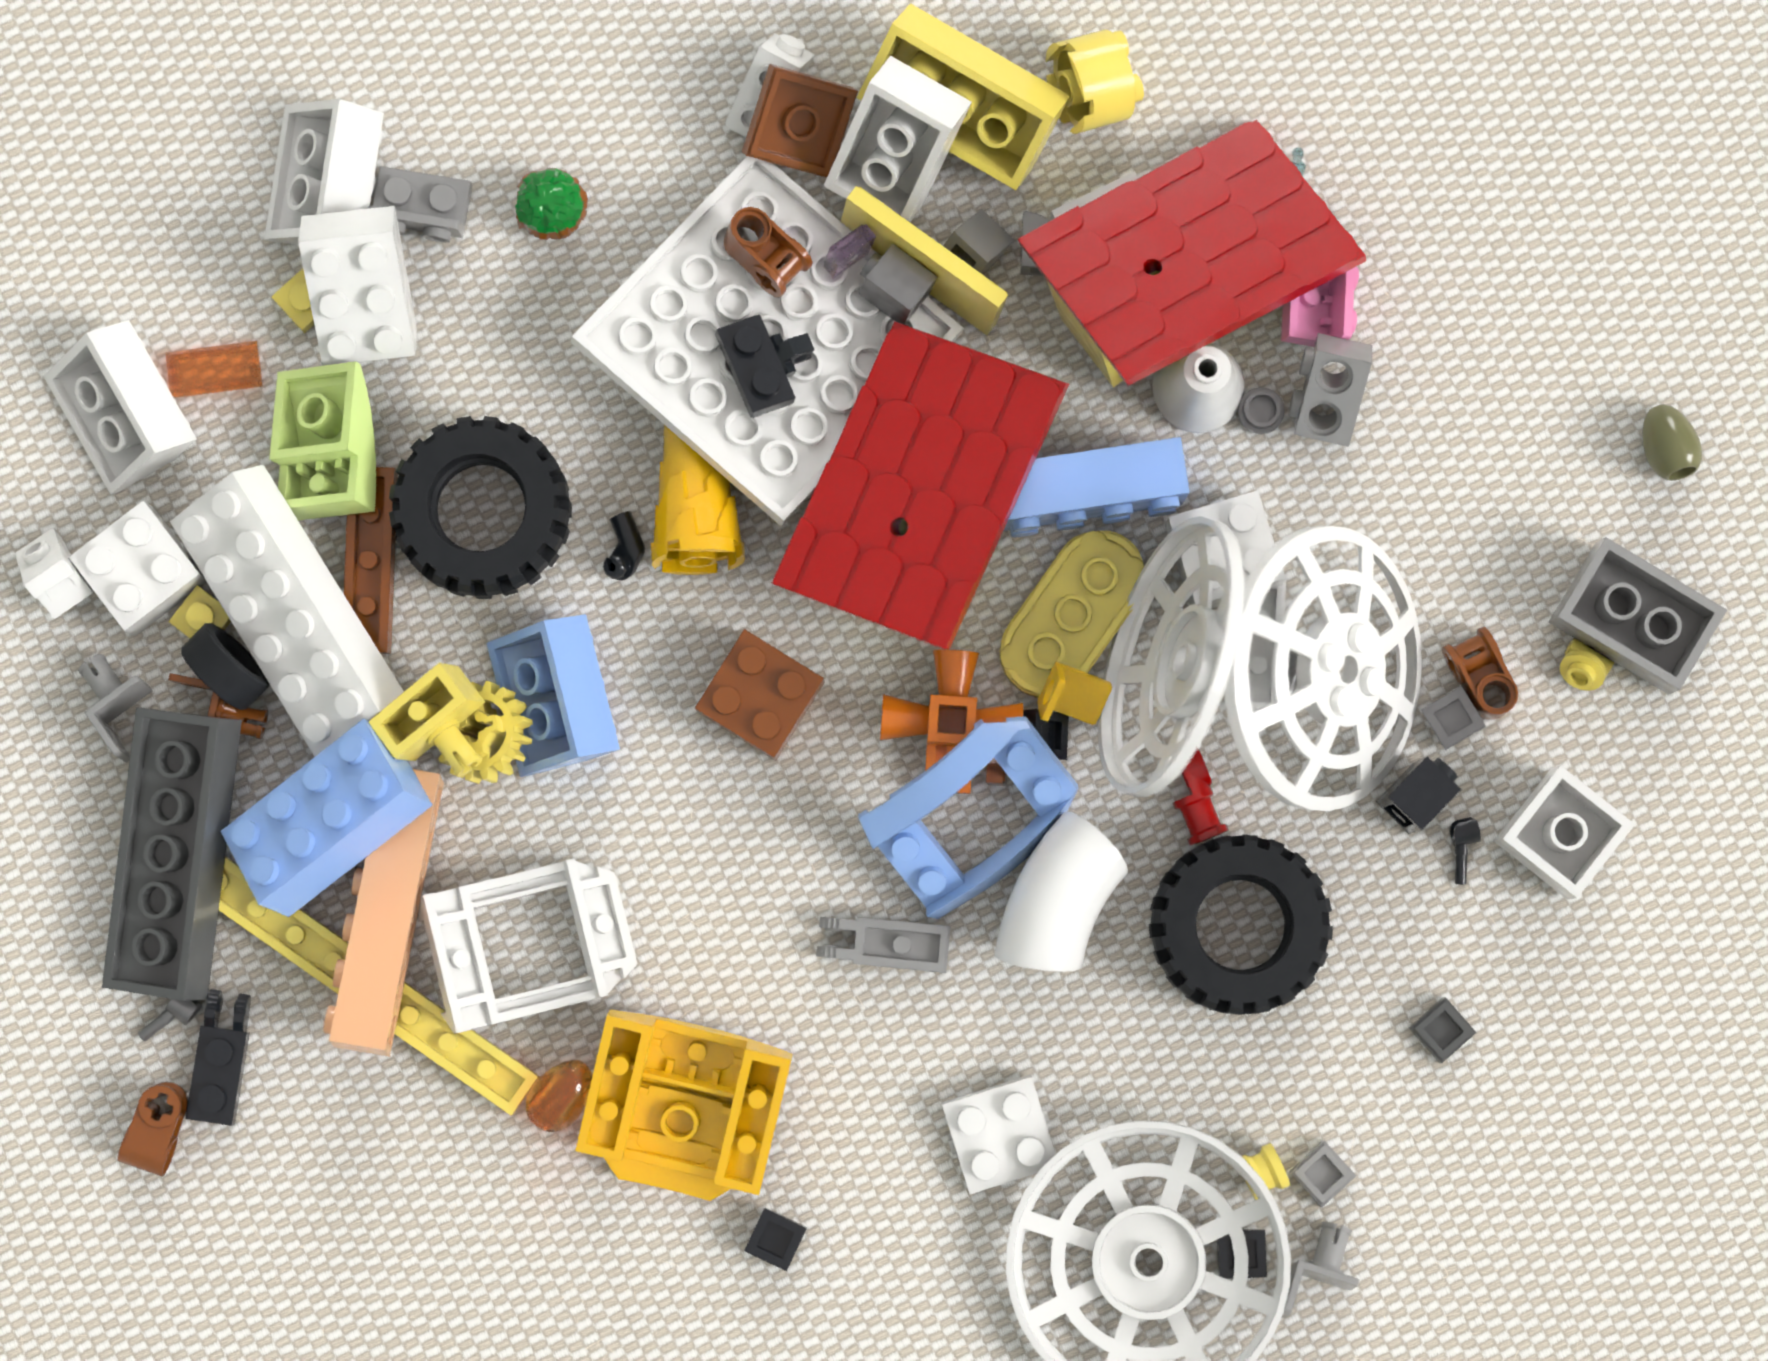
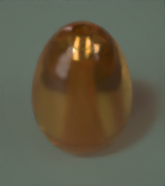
(559, 1096)

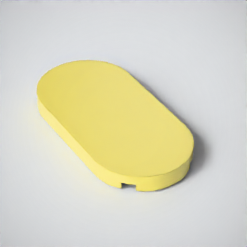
(1071, 609)

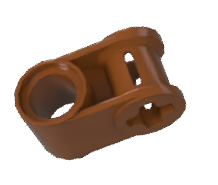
(768, 253)
(1480, 671)
(152, 1136)

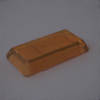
(214, 369)

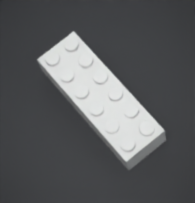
(286, 606)

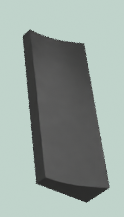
(171, 854)

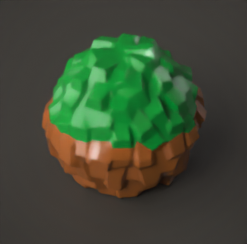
(550, 204)

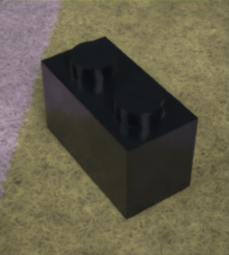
(1420, 794)

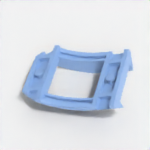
(916, 853)

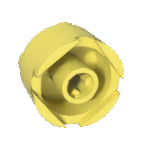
(1096, 77)

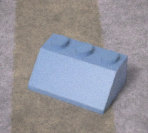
(560, 681)

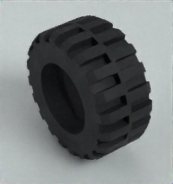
(442, 458)
(1303, 910)

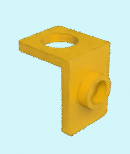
(1073, 694)

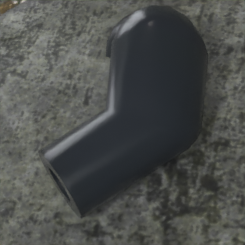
(628, 550)

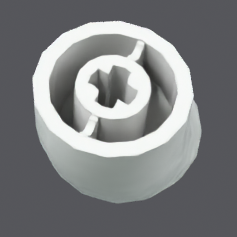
(1059, 897)

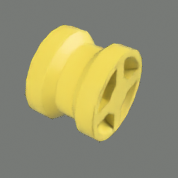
(1269, 1167)

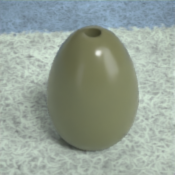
(1670, 443)

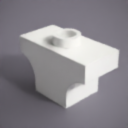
(51, 574)

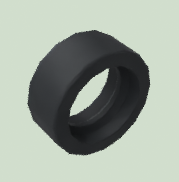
(224, 666)

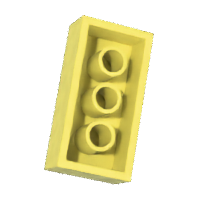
(1009, 106)

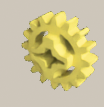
(501, 739)

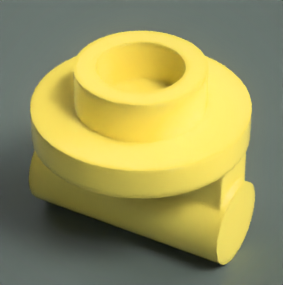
(1584, 666)

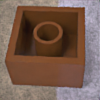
(760, 694)

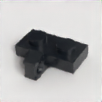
(762, 363)

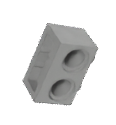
(1339, 390)

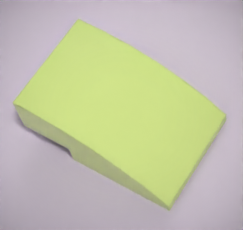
(324, 441)

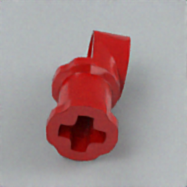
(1198, 807)

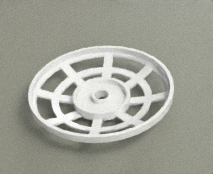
(1326, 647)
(1185, 661)
(1142, 1228)

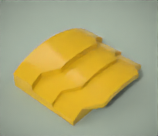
(683, 1105)

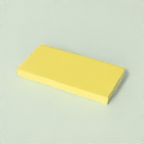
(956, 284)

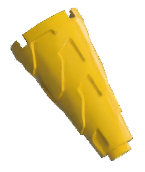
(693, 514)

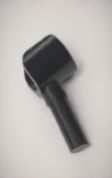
(1462, 833)

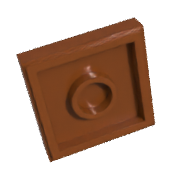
(799, 121)

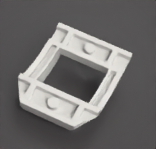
(461, 958)

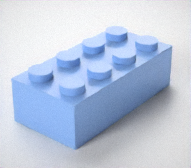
(1101, 484)
(324, 820)

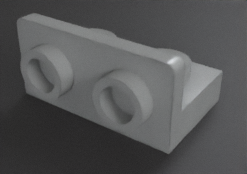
(425, 202)

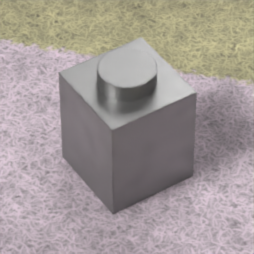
(896, 283)

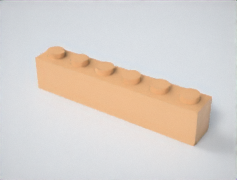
(382, 934)

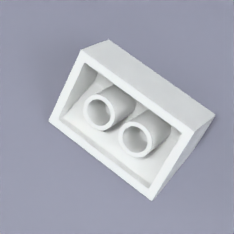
(322, 163)
(119, 406)

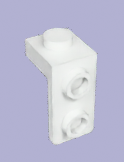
(777, 50)

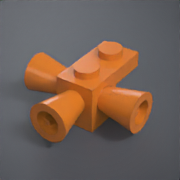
(949, 714)

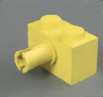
(431, 716)

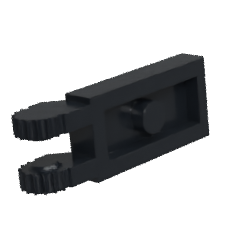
(219, 1063)

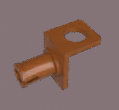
(222, 709)

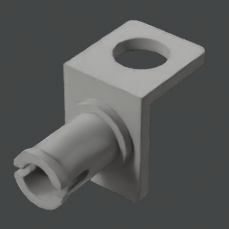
(113, 700)
(1325, 1264)

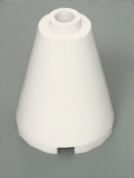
(1198, 401)

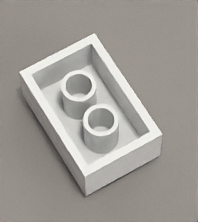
(898, 138)
(358, 285)

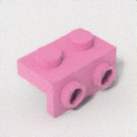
(1322, 311)

